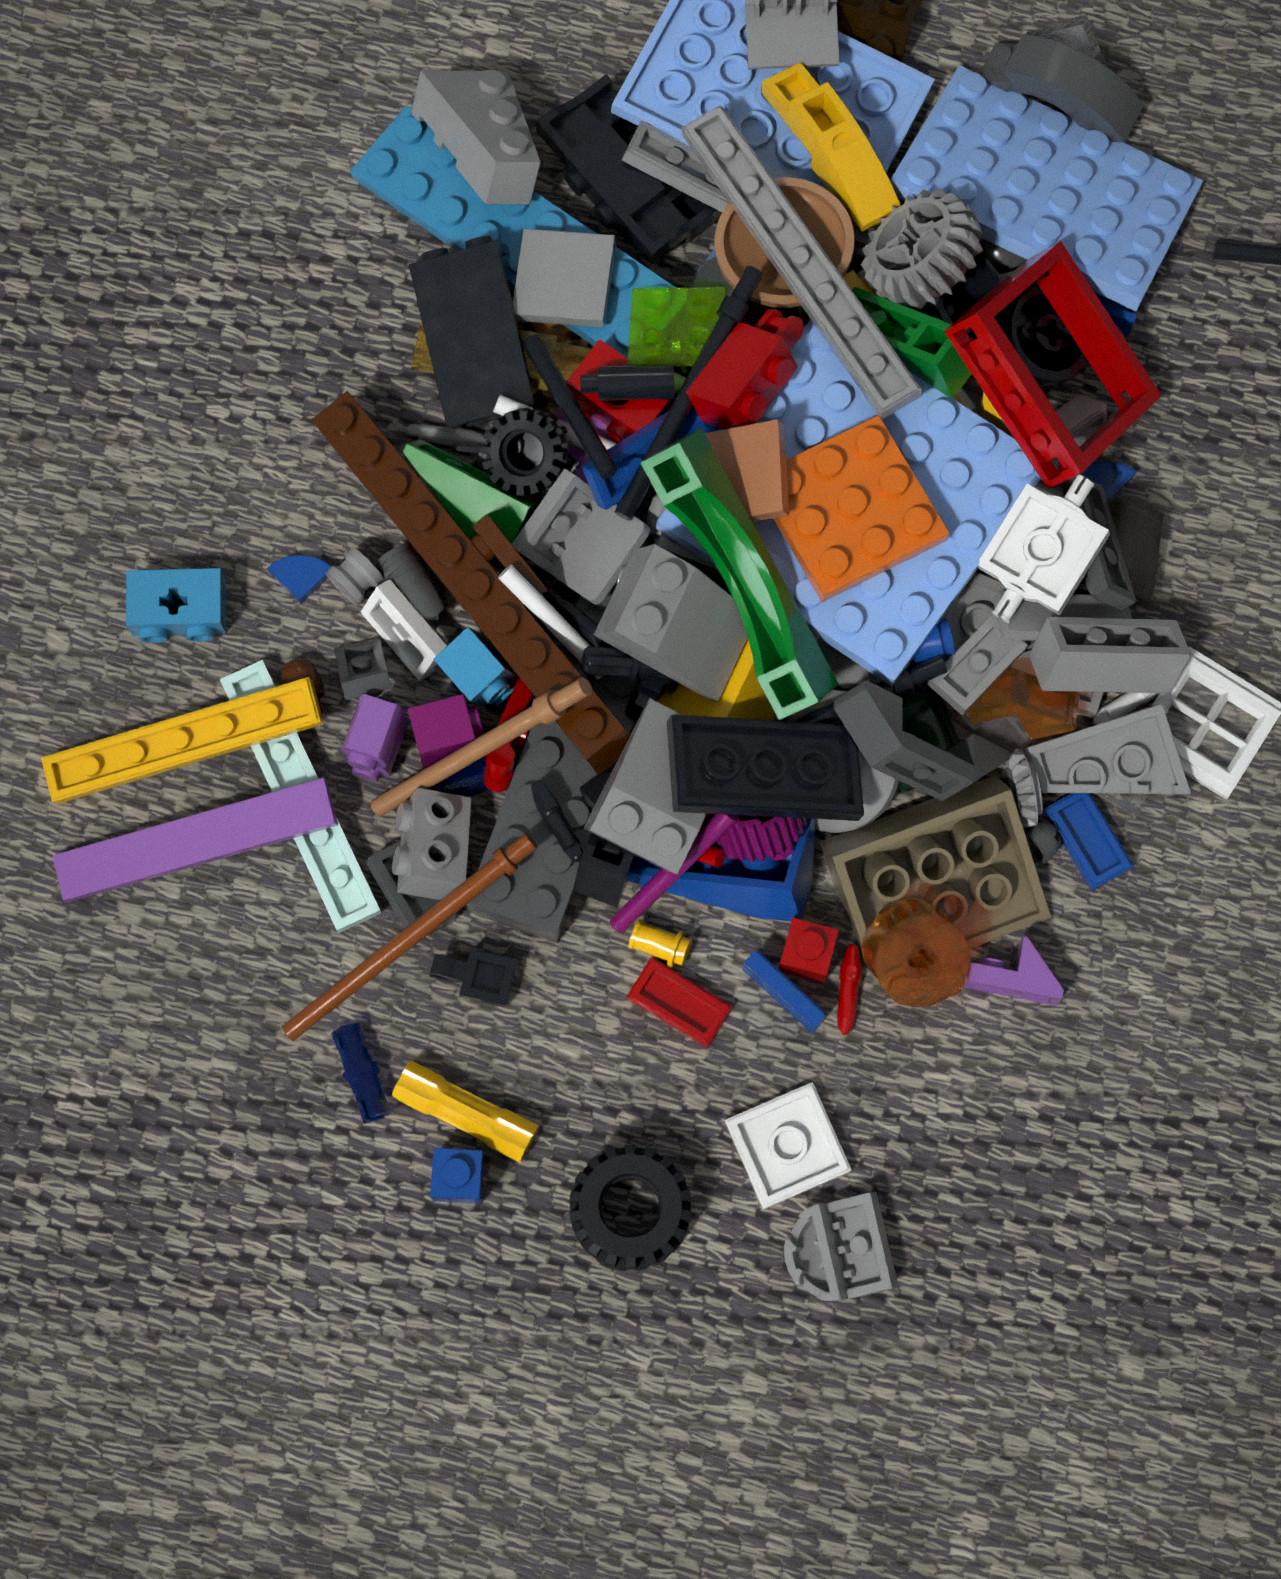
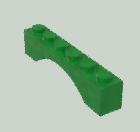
(704, 500)

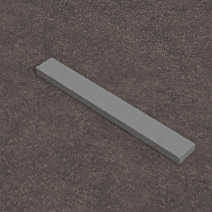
(801, 262)

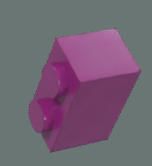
(443, 727)

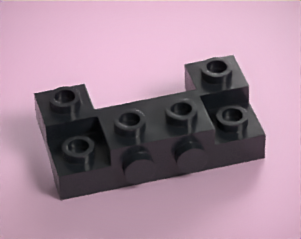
(624, 197)

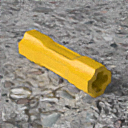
(437, 1097)

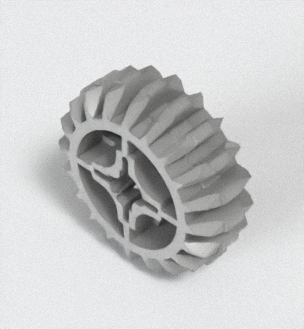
(922, 249)

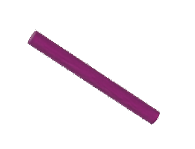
(663, 879)

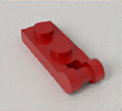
(501, 761)

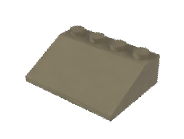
(953, 853)

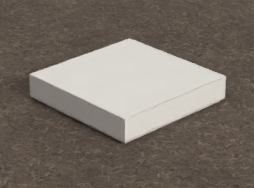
(787, 1145)

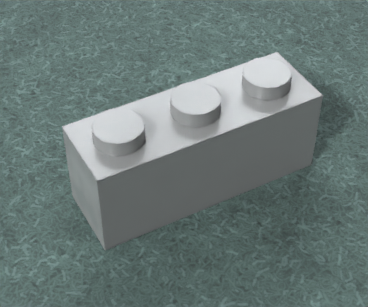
(1109, 655)

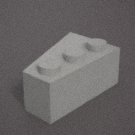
(483, 129)

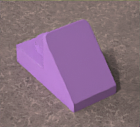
(1028, 981)

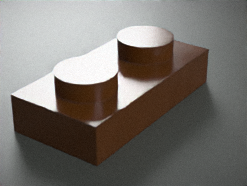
(493, 543)

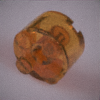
(912, 975)

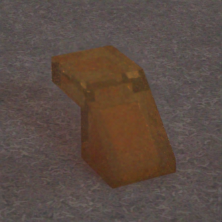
(1021, 695)

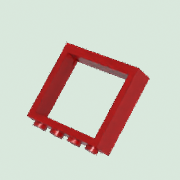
(1015, 390)

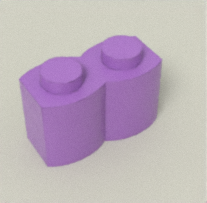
(374, 738)

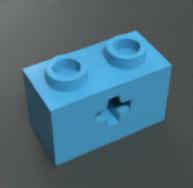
(154, 593)
(478, 669)

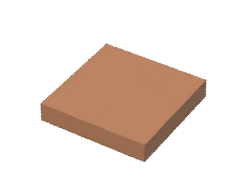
(755, 466)

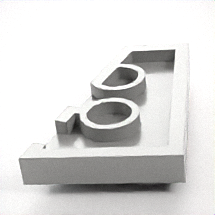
(1114, 756)

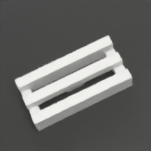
(403, 629)

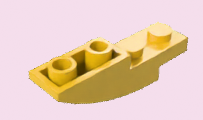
(835, 141)

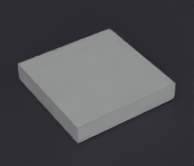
(564, 277)

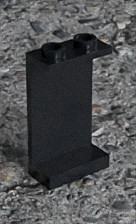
(472, 331)

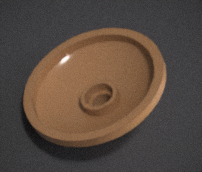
(821, 214)

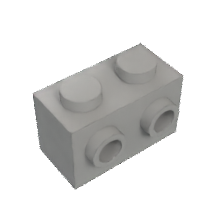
(432, 843)

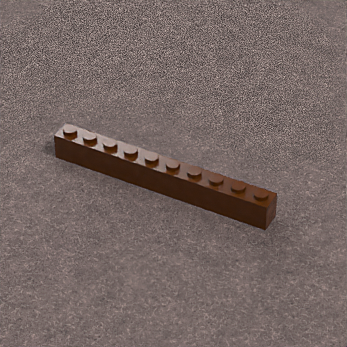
(468, 576)

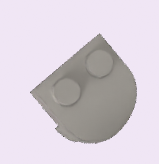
(841, 1250)

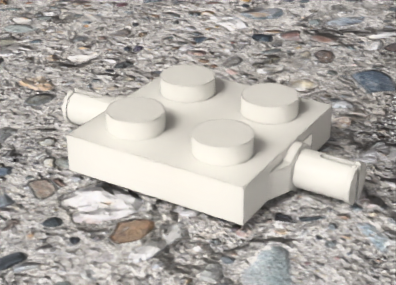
(1043, 549)

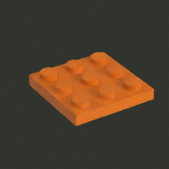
(856, 509)

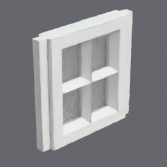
(1217, 722)

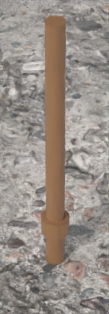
(544, 710)

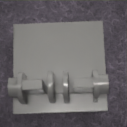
(791, 33)

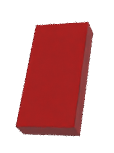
(679, 1002)

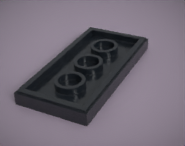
(764, 768)

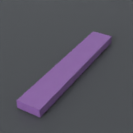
(195, 840)

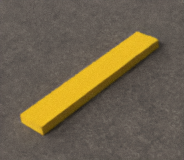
(182, 740)

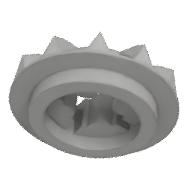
(1025, 787)

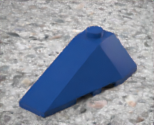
(754, 888)

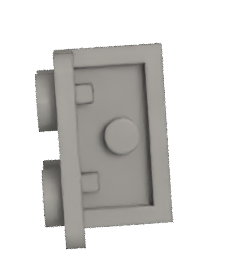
(579, 539)

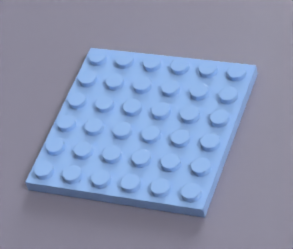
(963, 467)

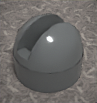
(1043, 841)

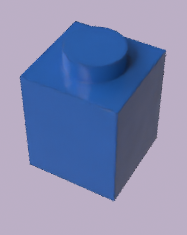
(457, 1176)

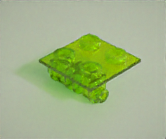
(671, 324)

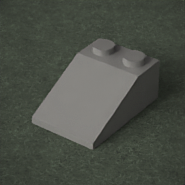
(674, 621)
(637, 798)

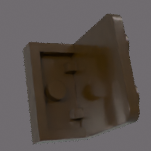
(878, 23)

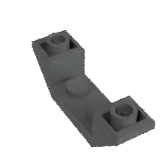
(875, 725)

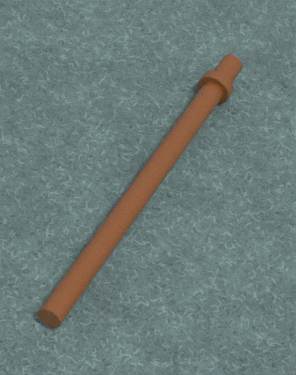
(503, 862)

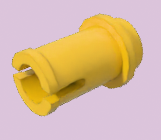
(660, 943)

